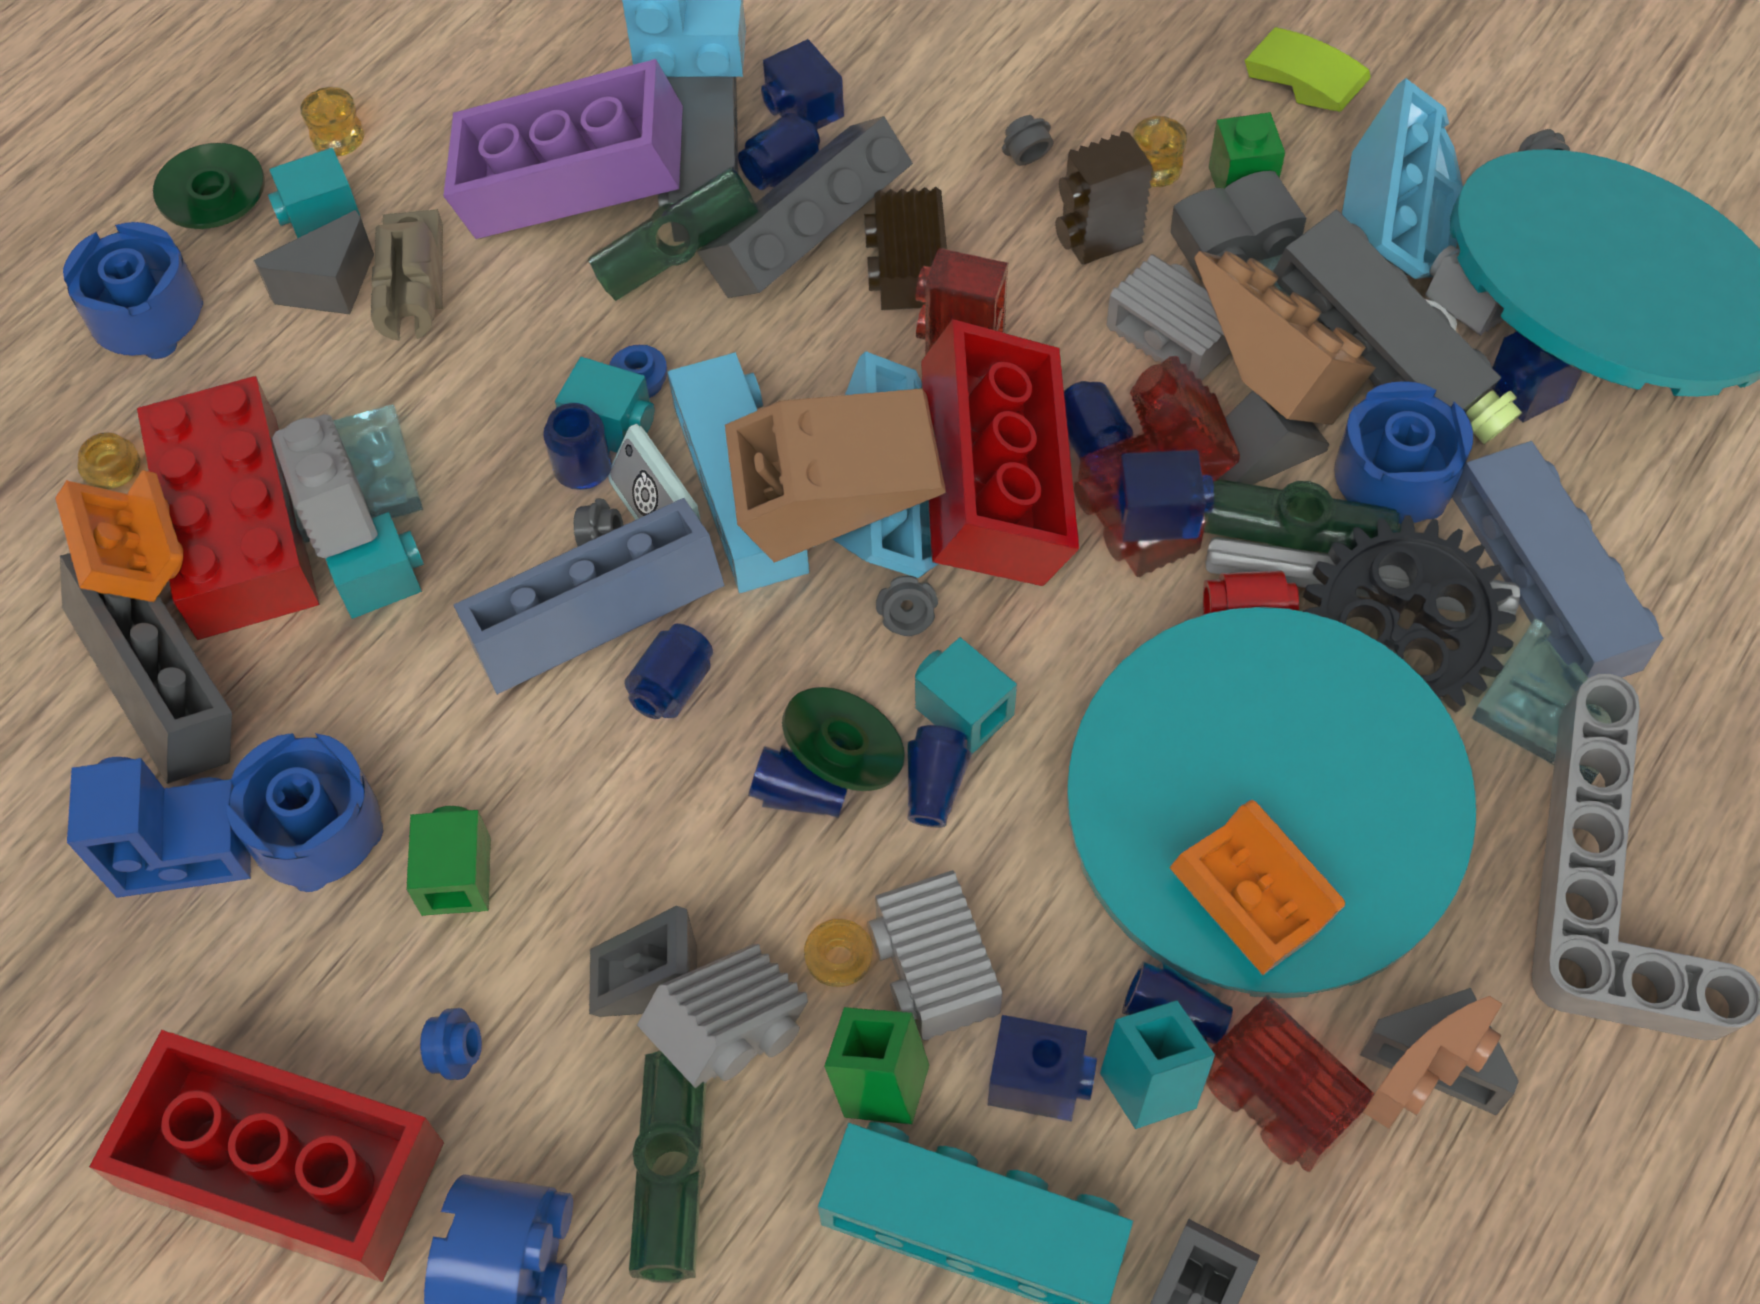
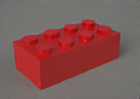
(1000, 454)
(227, 508)
(270, 1154)

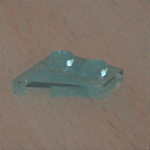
(1530, 696)

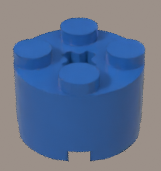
(133, 290)
(1403, 450)
(304, 810)
(499, 1244)

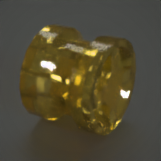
(332, 120)
(1163, 144)

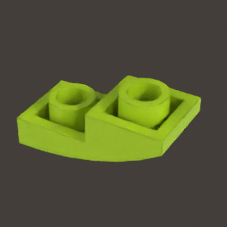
(1314, 69)

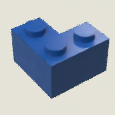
(152, 835)

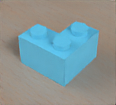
(688, 36)

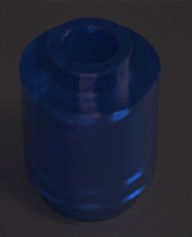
(778, 150)
(1093, 418)
(577, 446)
(669, 672)

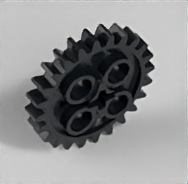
(1434, 571)

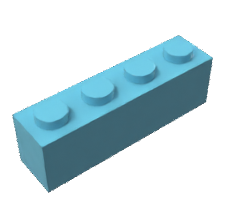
(705, 400)

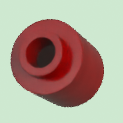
(1249, 591)

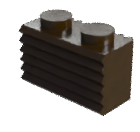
(1104, 198)
(907, 236)

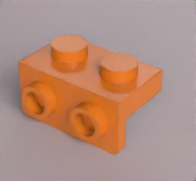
(120, 539)
(1258, 887)

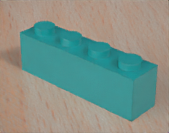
(973, 1219)

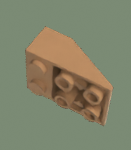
(1280, 343)
(830, 466)

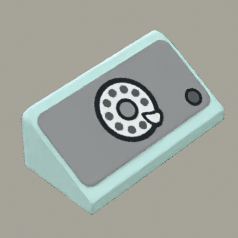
(644, 477)

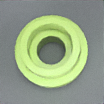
(1492, 415)

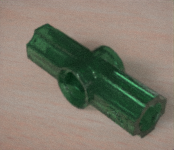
(643, 255)
(1271, 515)
(668, 1205)

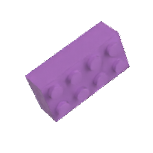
(565, 150)

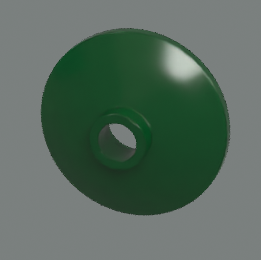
(208, 185)
(843, 739)

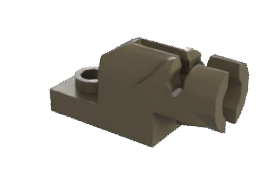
(407, 272)

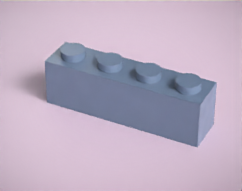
(1557, 561)
(590, 595)

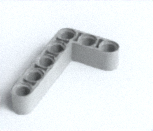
(1600, 879)

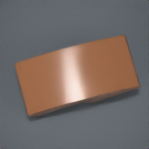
(1438, 1055)

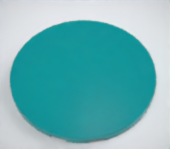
(1613, 270)
(1325, 740)

